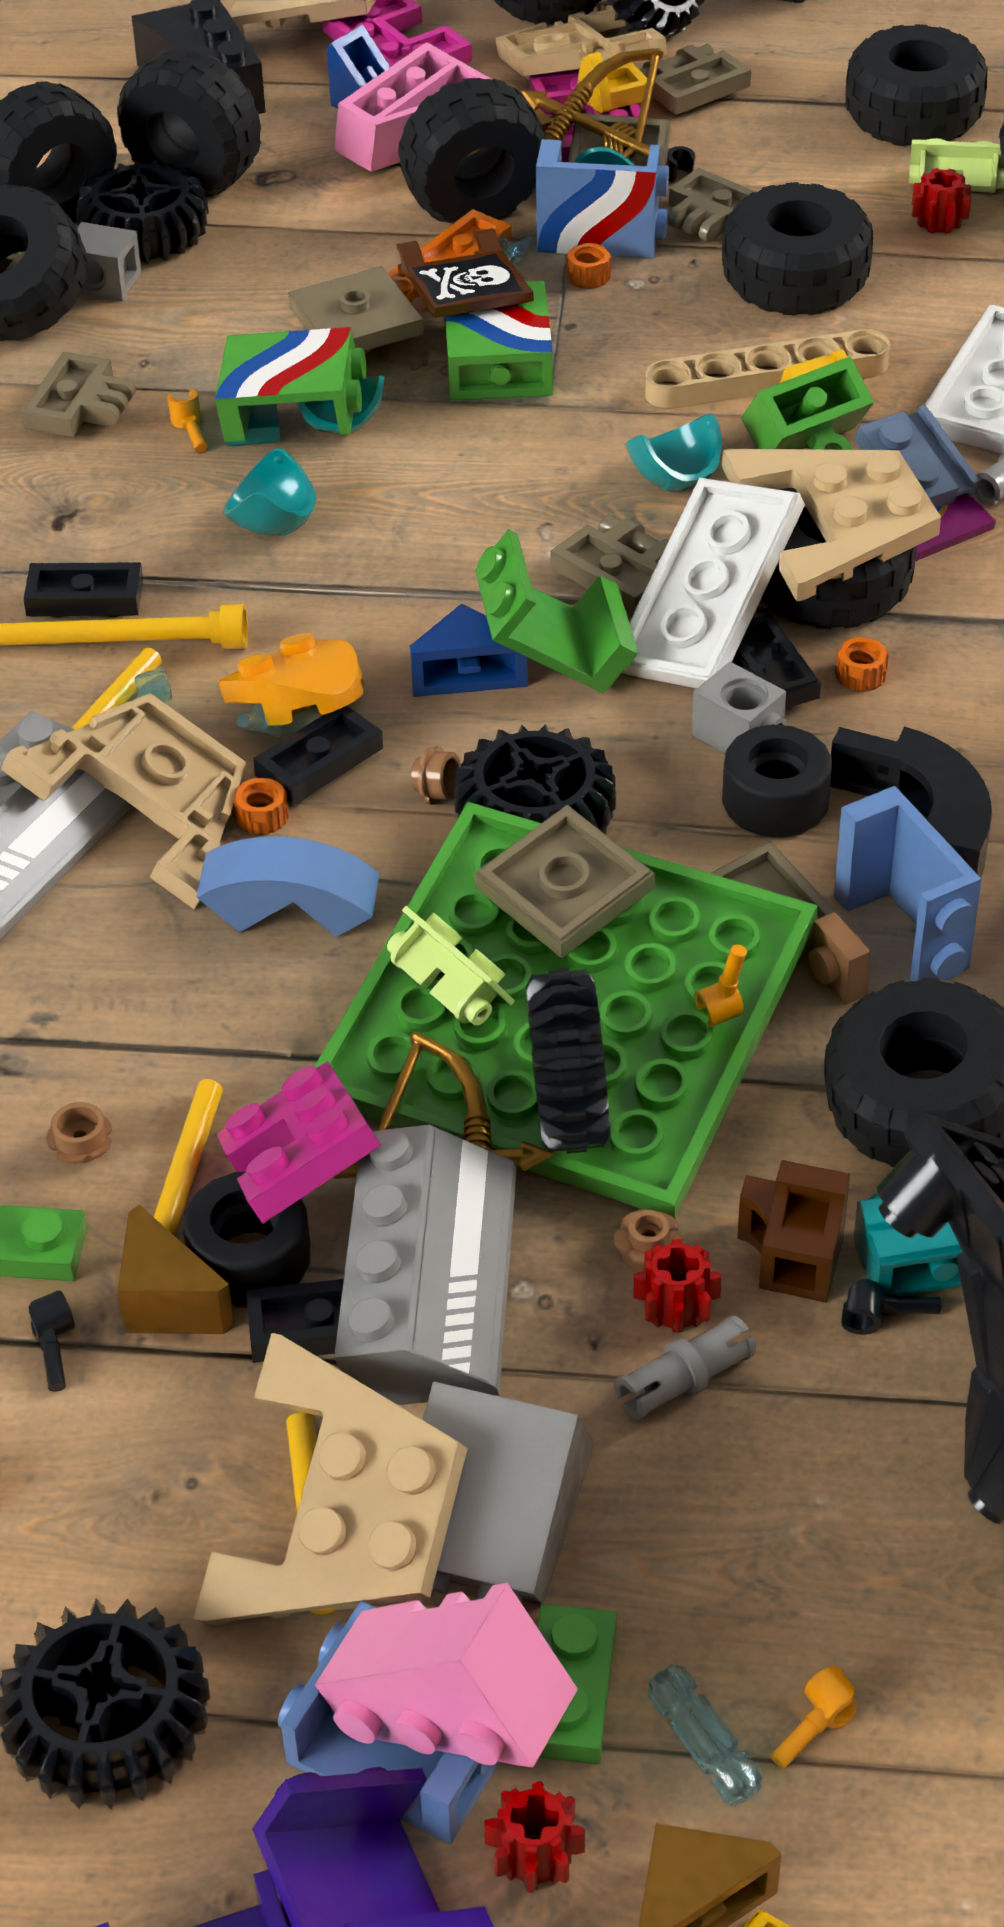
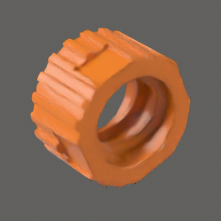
(588, 265)
(873, 665)
(261, 819)

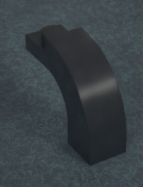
(929, 775)

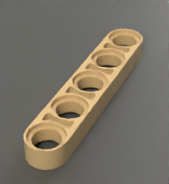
(743, 365)

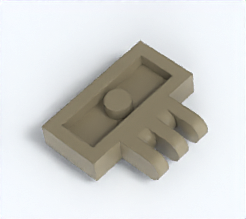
(703, 203)
(77, 392)

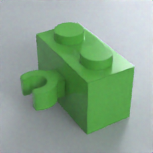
(809, 409)

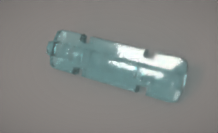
(705, 1735)

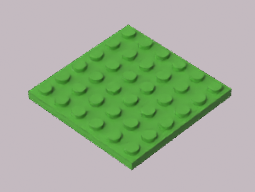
(662, 1060)

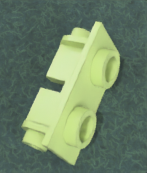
(977, 161)
(467, 982)

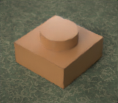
(839, 958)

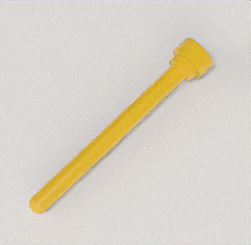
(222, 627)

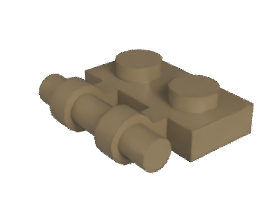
(697, 78)
(614, 551)

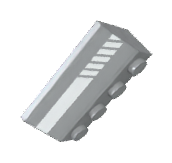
(48, 836)
(427, 1266)

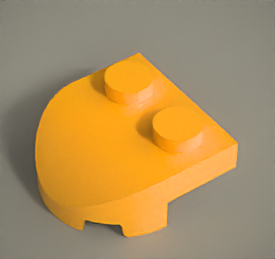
(297, 678)

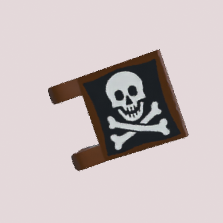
(466, 281)

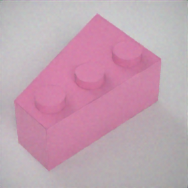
(375, 115)
(450, 1679)

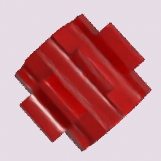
(941, 200)
(677, 1285)
(533, 1813)

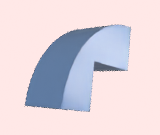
(265, 874)

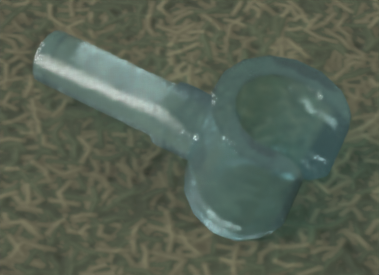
(515, 250)
(153, 682)
(258, 722)

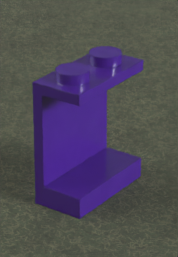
(345, 1855)

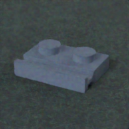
(926, 450)

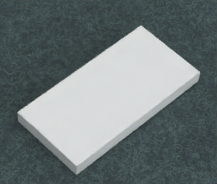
(971, 392)
(710, 580)

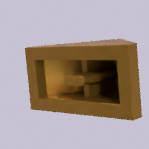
(167, 1285)
(706, 1878)

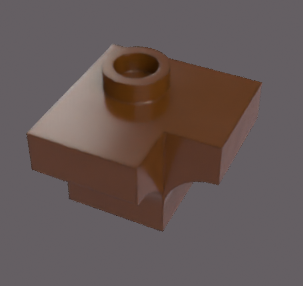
(796, 1227)

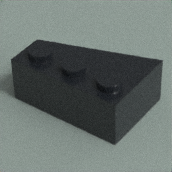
(205, 28)

